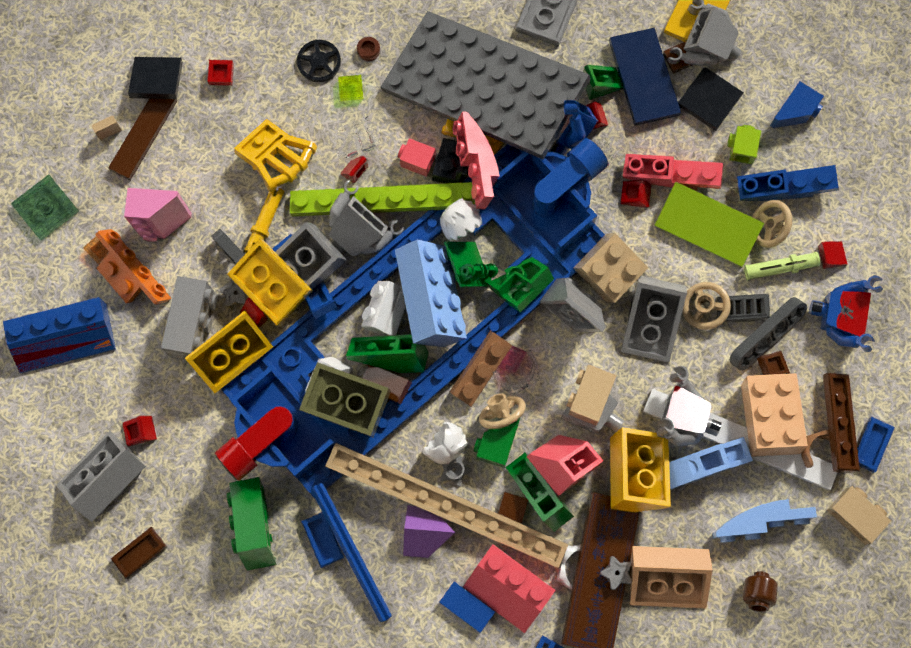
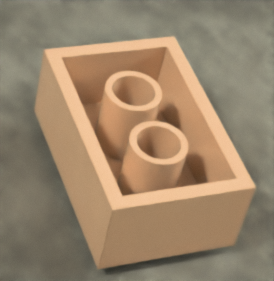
(773, 415)

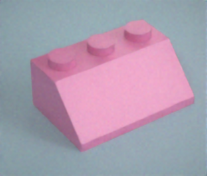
(155, 212)

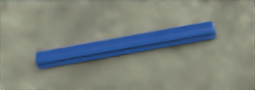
(351, 552)

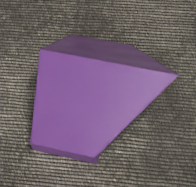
(424, 532)

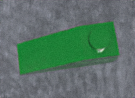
(389, 352)
(539, 493)

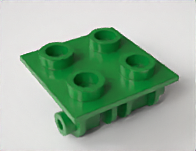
(468, 264)

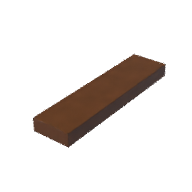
(141, 137)
(841, 423)

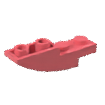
(476, 154)
(666, 171)

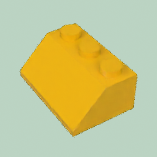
(229, 352)
(639, 471)

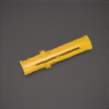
(265, 218)

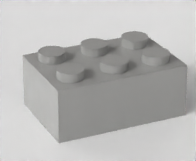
(188, 317)

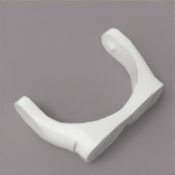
(561, 576)

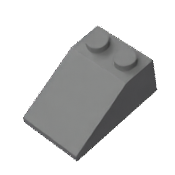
(311, 255)
(573, 306)
(654, 318)

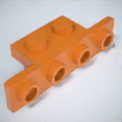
(126, 272)

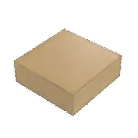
(106, 127)

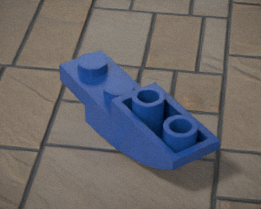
(787, 185)

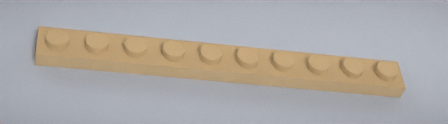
(447, 505)

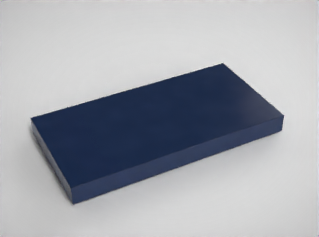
(644, 76)

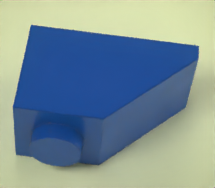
(798, 107)

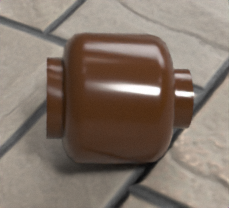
(760, 591)

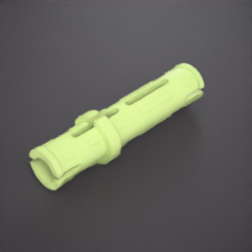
(810, 260)

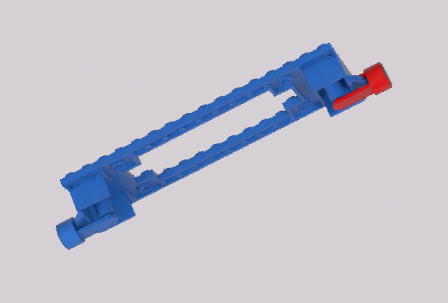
(534, 204)

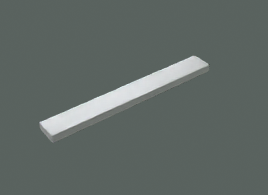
(820, 474)

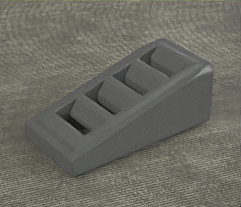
(763, 299)

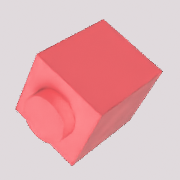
(417, 157)

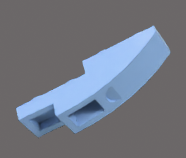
(708, 462)
(753, 521)

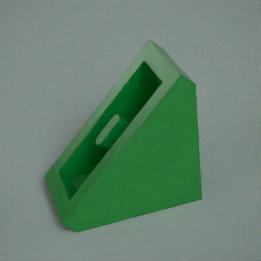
(603, 81)

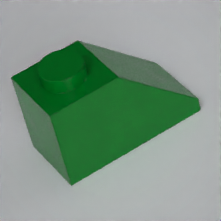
(496, 445)

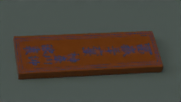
(593, 605)

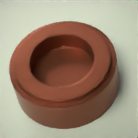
(368, 48)

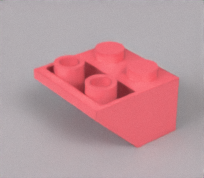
(564, 462)

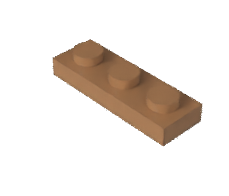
(480, 368)

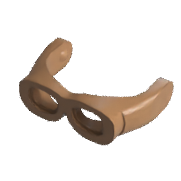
(810, 438)

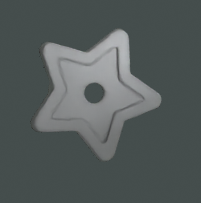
(233, 299)
(456, 477)
(610, 570)

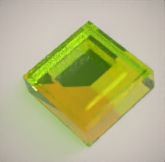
(350, 87)

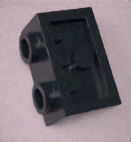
(447, 166)

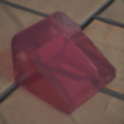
(513, 360)

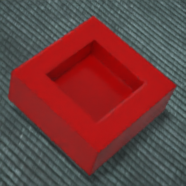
(220, 72)

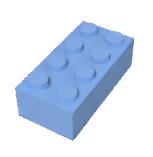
(430, 294)

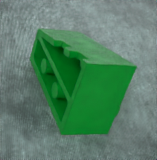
(250, 523)

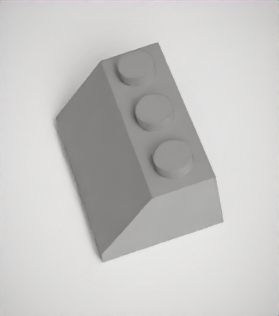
(100, 476)

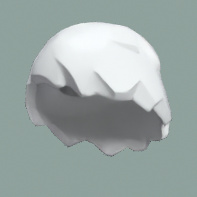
(459, 219)
(446, 444)

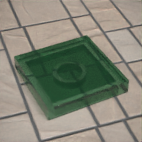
(44, 207)

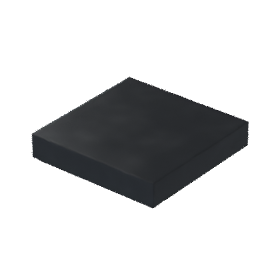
(155, 78)
(710, 98)

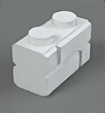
(385, 309)

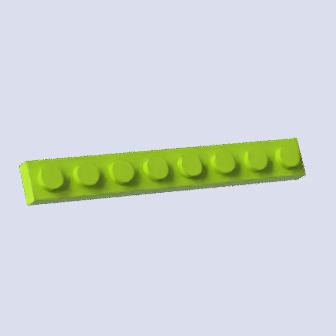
(382, 198)

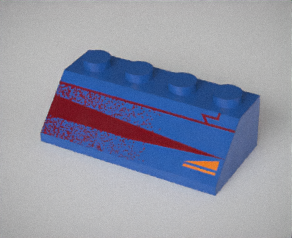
(59, 335)

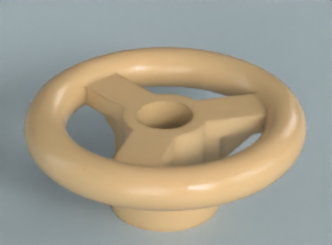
(775, 226)
(702, 297)
(499, 407)

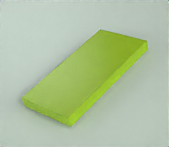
(709, 224)

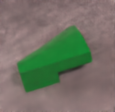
(521, 283)

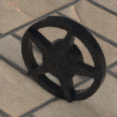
(318, 60)

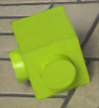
(744, 144)

